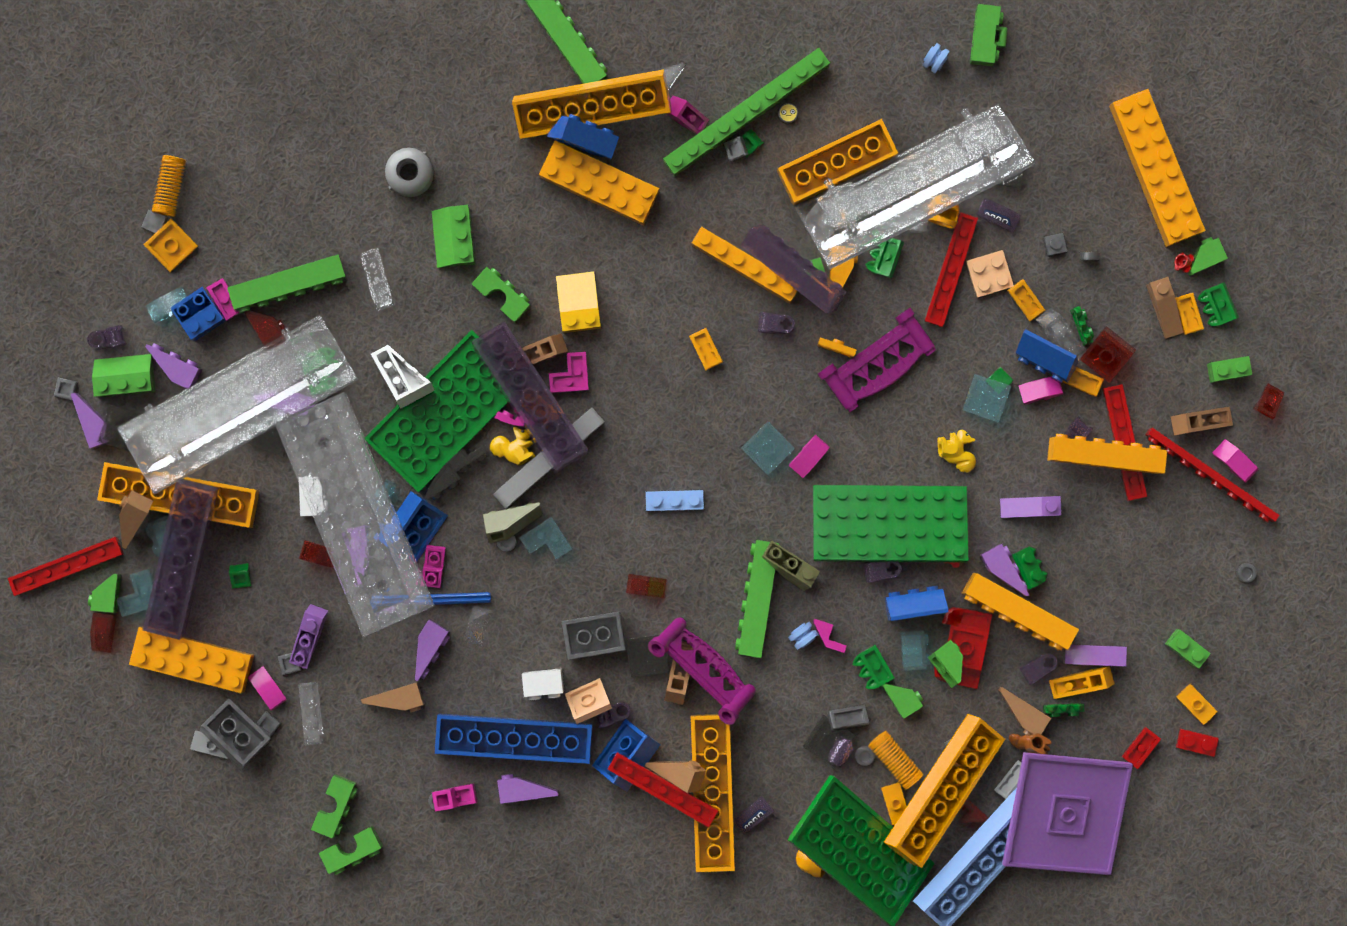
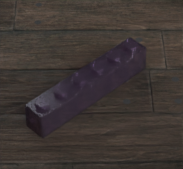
(794, 268)

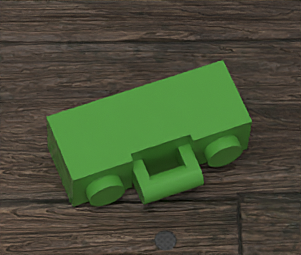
(985, 27)

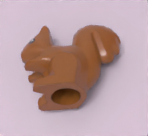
(1031, 743)

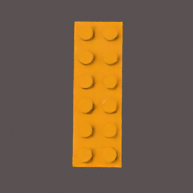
(837, 161)
(599, 182)
(1023, 613)
(192, 660)

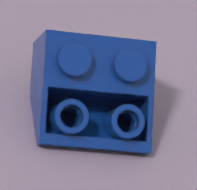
(198, 314)

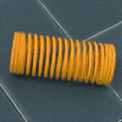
(172, 162)
(912, 778)

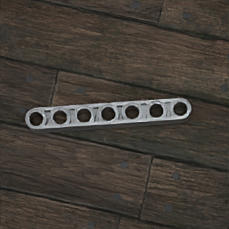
(539, 466)

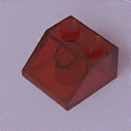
(1108, 354)

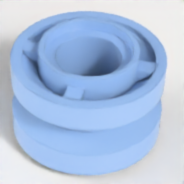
(935, 58)
(803, 635)

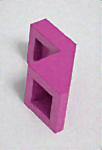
(1236, 460)
(824, 630)
(454, 797)

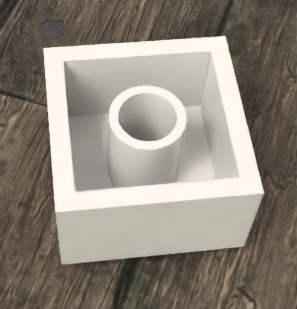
(543, 683)

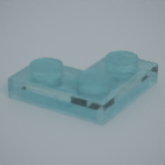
(548, 534)
(138, 601)

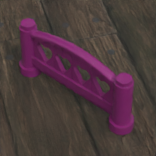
(907, 331)
(732, 700)

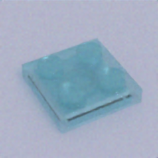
(987, 398)
(767, 448)

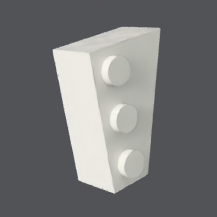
(402, 379)

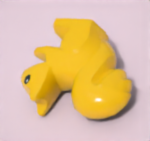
(513, 451)
(953, 451)

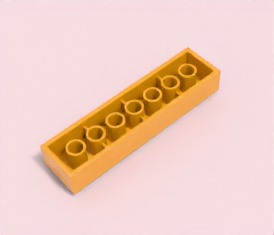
(594, 102)
(1157, 167)
(232, 506)
(713, 752)
(944, 790)

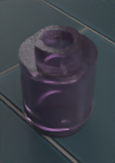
(841, 751)

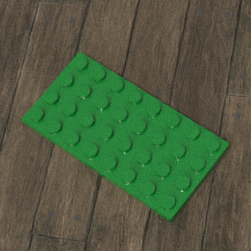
(440, 424)
(890, 523)
(849, 845)

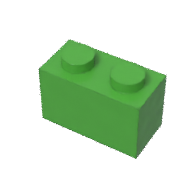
(1229, 369)
(1187, 648)

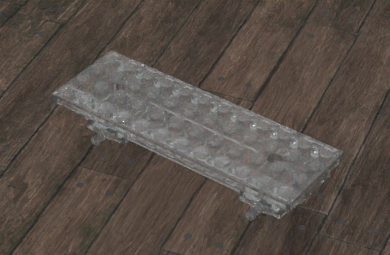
(914, 186)
(237, 404)
(354, 515)

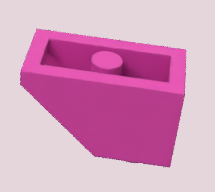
(687, 115)

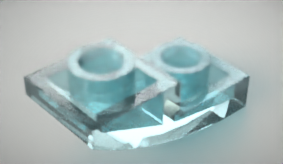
(160, 308)

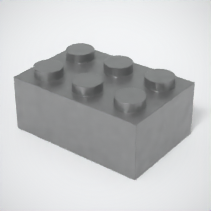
(593, 635)
(234, 734)

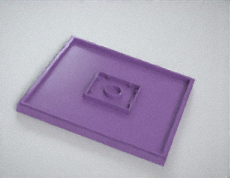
(1067, 813)

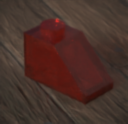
(266, 327)
(102, 631)

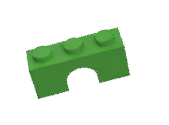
(489, 282)
(329, 823)
(367, 844)

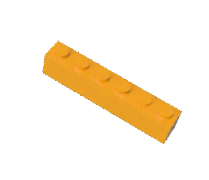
(743, 264)
(1107, 455)

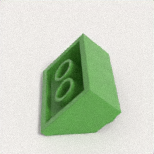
(453, 236)
(123, 376)

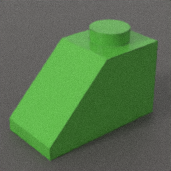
(1207, 255)
(105, 595)
(948, 662)
(904, 699)

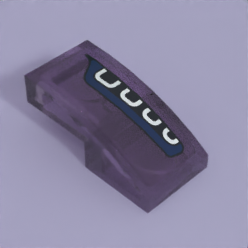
(998, 215)
(753, 815)

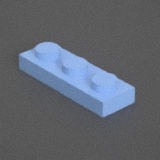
(674, 500)

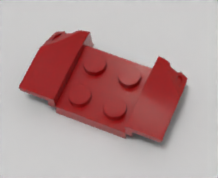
(970, 632)

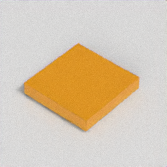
(170, 245)

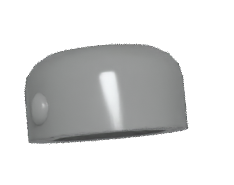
(417, 185)

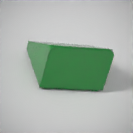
(751, 141)
(1001, 376)
(240, 575)

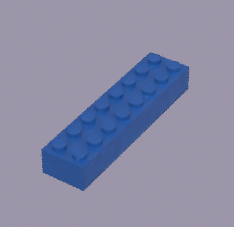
(513, 738)

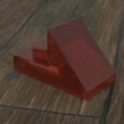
(1269, 401)
(316, 554)
(646, 585)
(973, 813)

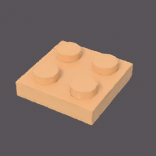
(989, 273)
(588, 701)

